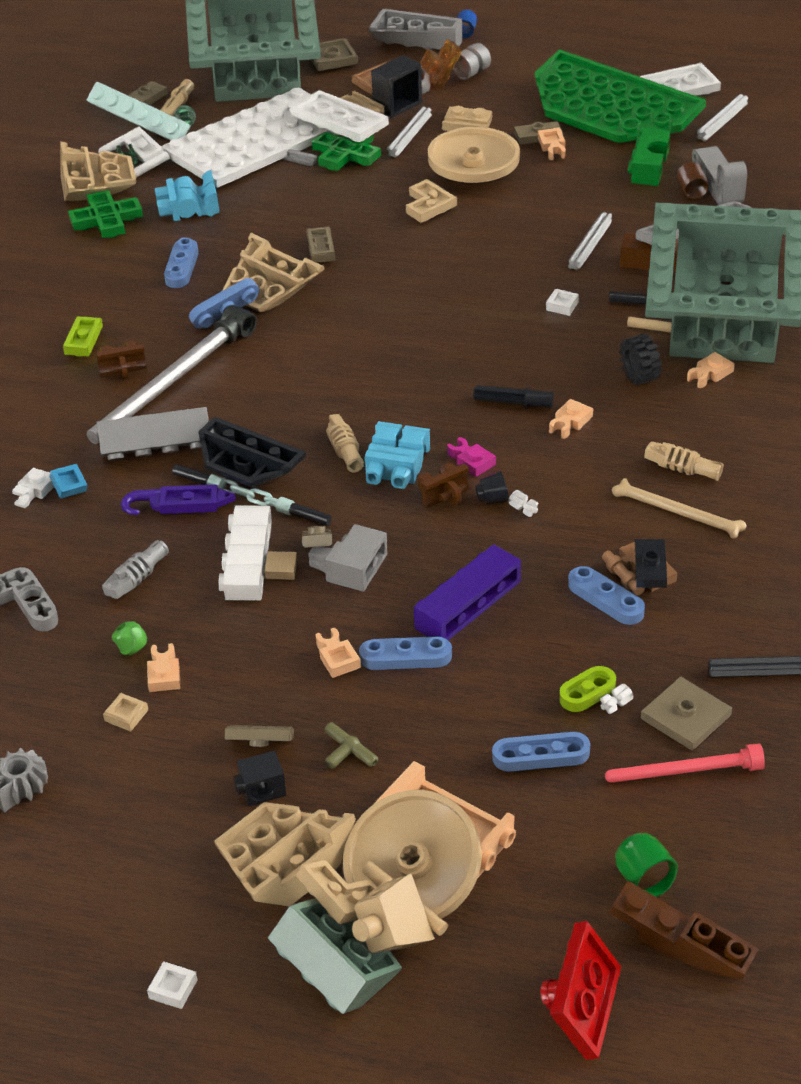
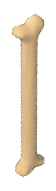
(729, 526)

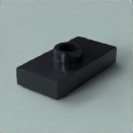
(650, 563)

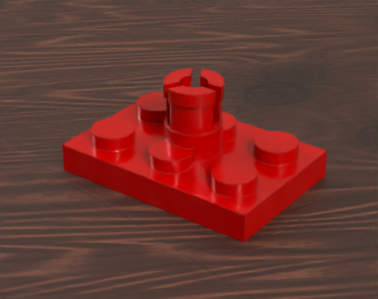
(584, 991)

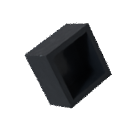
(397, 85)

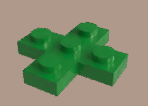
(341, 150)
(105, 214)

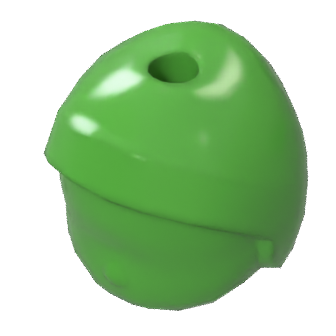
(129, 638)

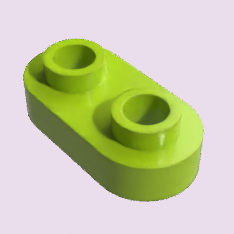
(587, 688)

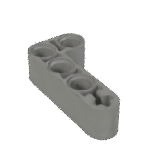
(725, 179)

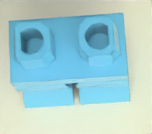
(185, 198)
(396, 454)

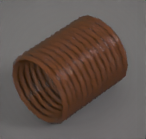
(696, 188)

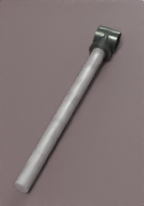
(233, 322)

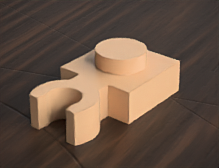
(552, 141)
(712, 367)
(570, 415)
(337, 655)
(163, 670)

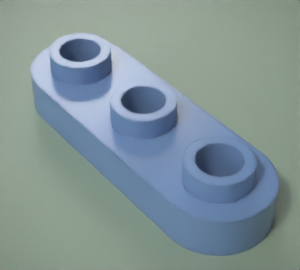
(181, 263)
(212, 309)
(606, 595)
(405, 653)
(541, 751)

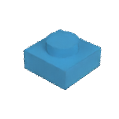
(68, 481)

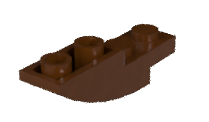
(685, 938)

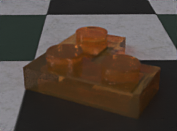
(441, 65)

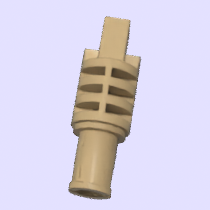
(344, 443)
(683, 460)

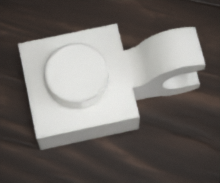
(33, 484)

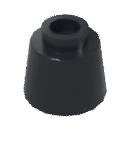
(492, 489)

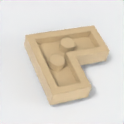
(429, 202)
(333, 891)

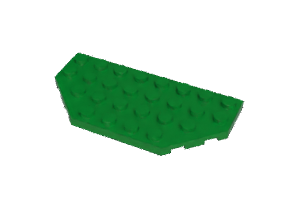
(610, 100)

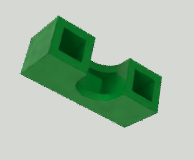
(649, 156)

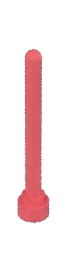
(750, 757)

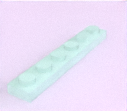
(137, 112)

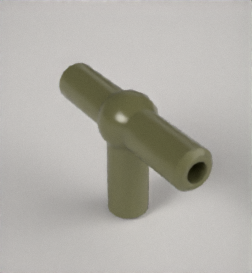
(348, 745)

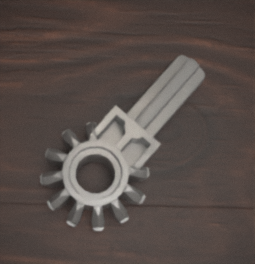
(21, 777)

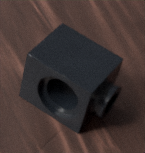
(260, 778)

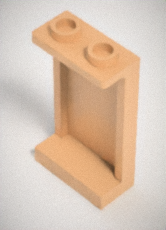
(492, 832)

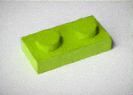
(82, 336)

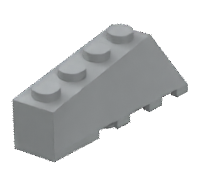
(415, 29)
(151, 432)

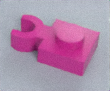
(474, 457)

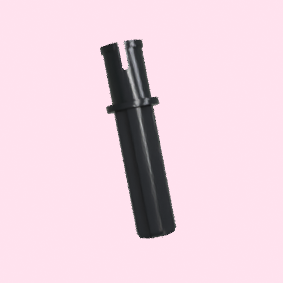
(514, 396)

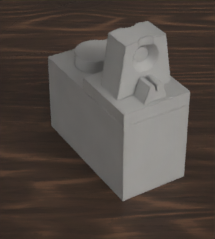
(353, 559)

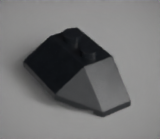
(245, 454)

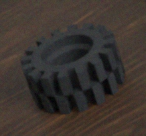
(640, 359)

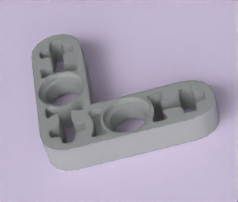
(27, 588)

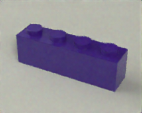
(467, 593)

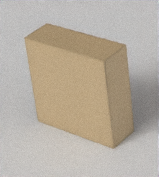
(281, 565)
(125, 712)

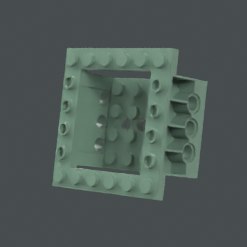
(245, 67)
(719, 247)

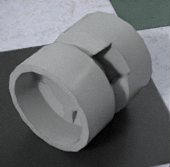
(472, 61)

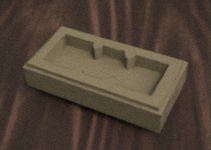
(150, 93)
(529, 133)
(320, 244)
(316, 537)
(259, 734)

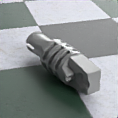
(134, 570)

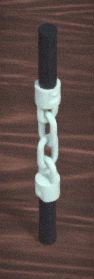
(282, 504)

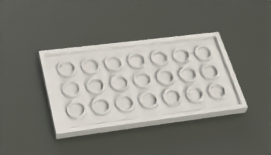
(245, 140)

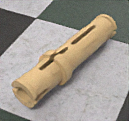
(178, 97)

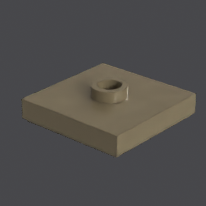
(335, 54)
(686, 713)

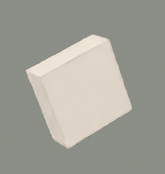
(562, 302)
(172, 985)

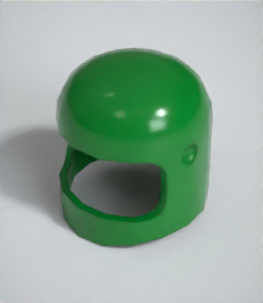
(641, 853)

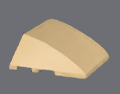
(93, 172)
(273, 272)
(274, 843)

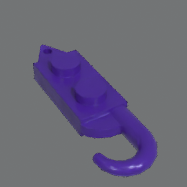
(179, 499)

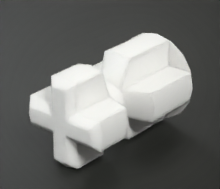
(519, 501)
(620, 695)

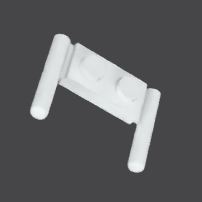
(146, 149)

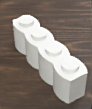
(246, 553)

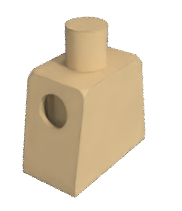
(392, 917)

